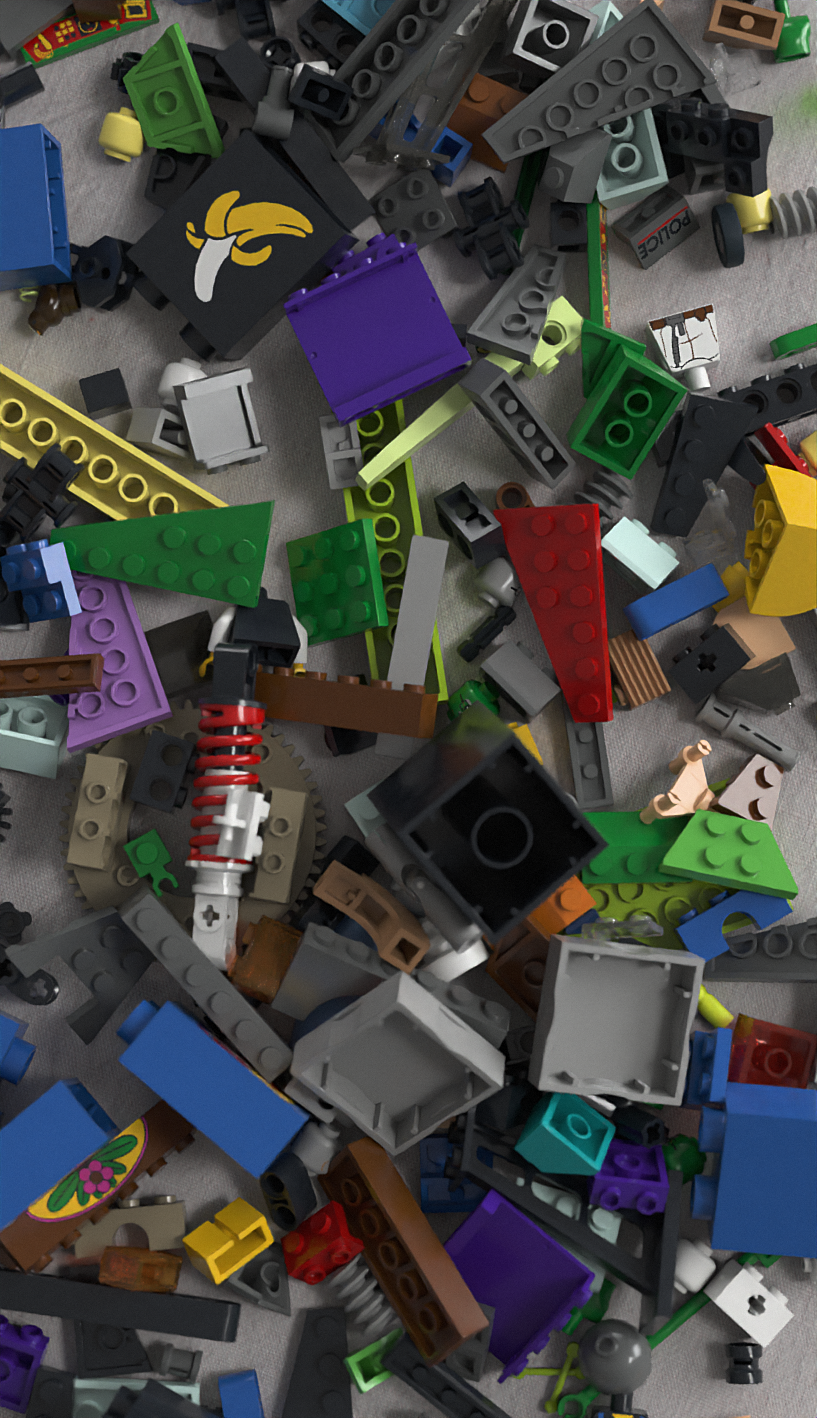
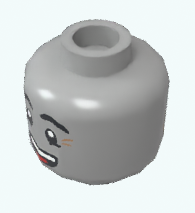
(317, 1146)

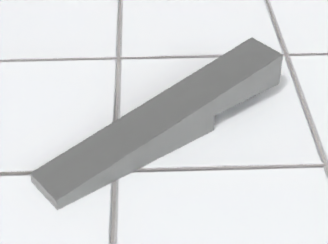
(414, 629)

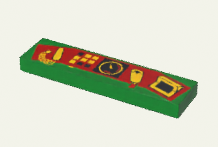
(71, 37)
(598, 262)

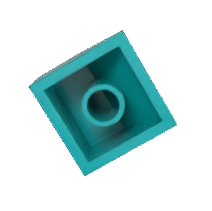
(565, 1135)

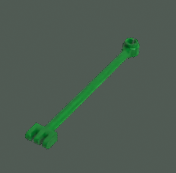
(679, 1317)

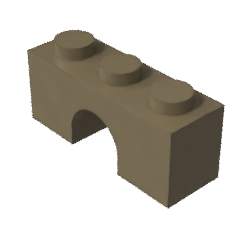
(163, 1222)

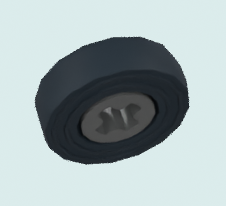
(728, 235)

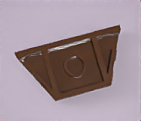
(520, 964)

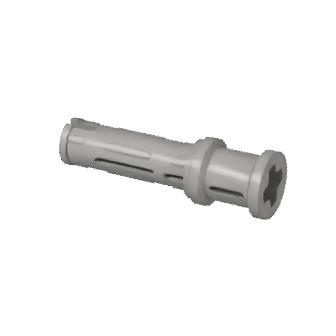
(732, 724)

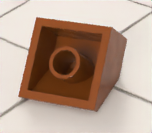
(480, 109)

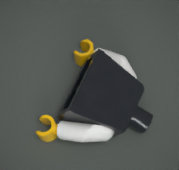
(269, 626)

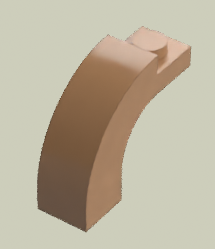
(390, 924)

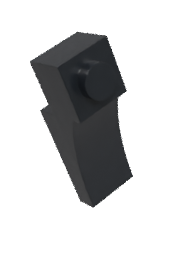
(318, 911)

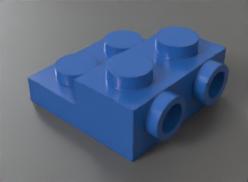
(43, 578)
(707, 1069)

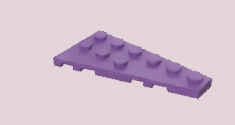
(130, 683)

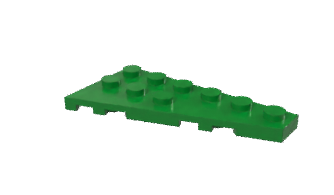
(189, 552)

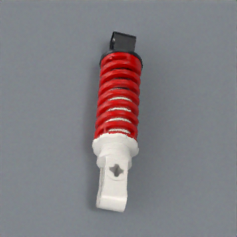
(220, 876)

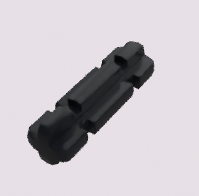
(486, 633)

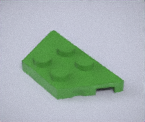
(171, 98)
(730, 854)

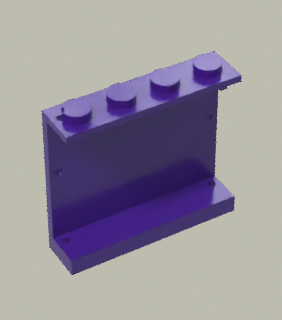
(376, 333)
(519, 1273)

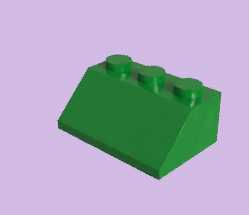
(625, 412)
(633, 849)

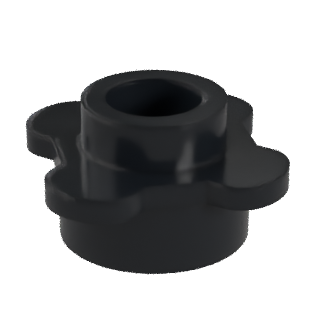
(20, 919)

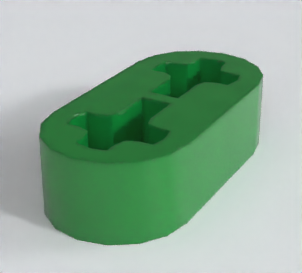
(794, 342)

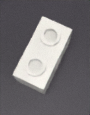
(761, 1318)

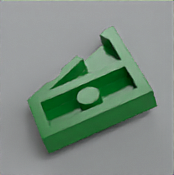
(598, 349)

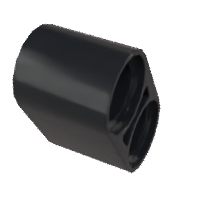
(288, 1191)

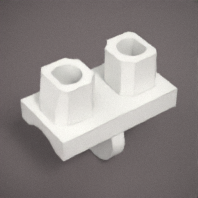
(240, 825)

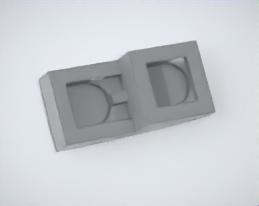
(341, 452)

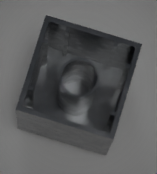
(487, 821)

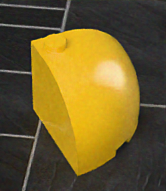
(783, 545)

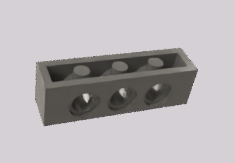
(517, 423)

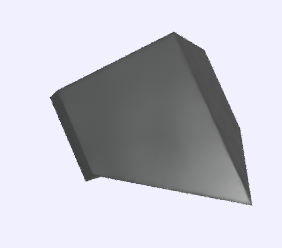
(264, 1280)

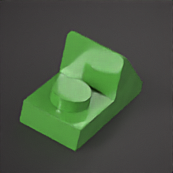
(365, 1363)

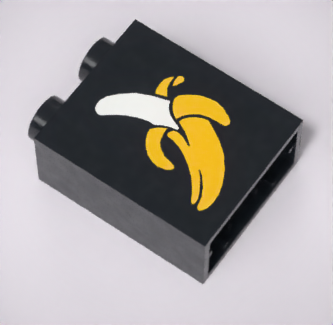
(238, 249)

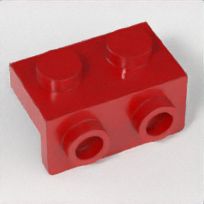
(320, 1245)

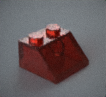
(770, 1054)

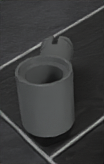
(273, 115)

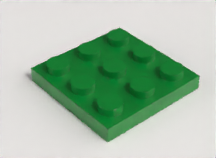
(337, 582)

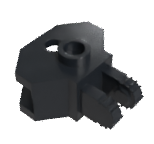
(100, 271)

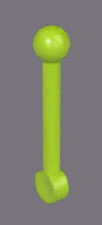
(550, 1372)
(551, 1405)

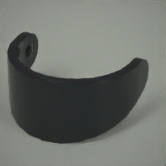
(749, 462)

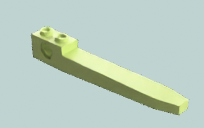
(561, 325)

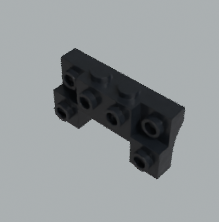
(716, 135)

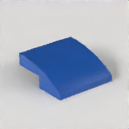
(434, 1187)

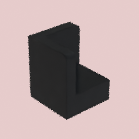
(105, 394)

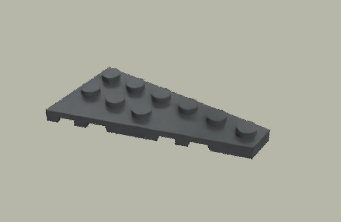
(616, 76)

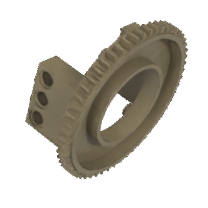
(103, 817)

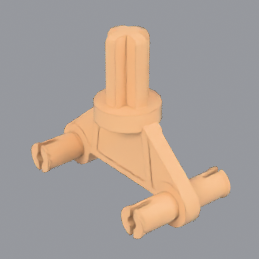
(689, 789)

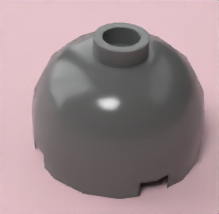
(614, 1357)

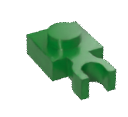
(149, 857)

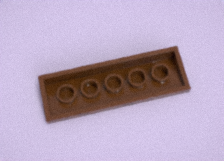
(403, 1250)

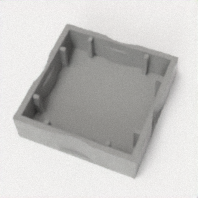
(615, 1020)
(398, 1063)

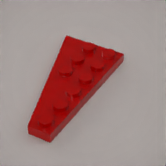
(563, 580)

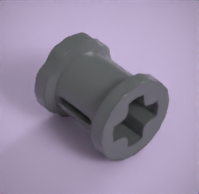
(181, 1363)

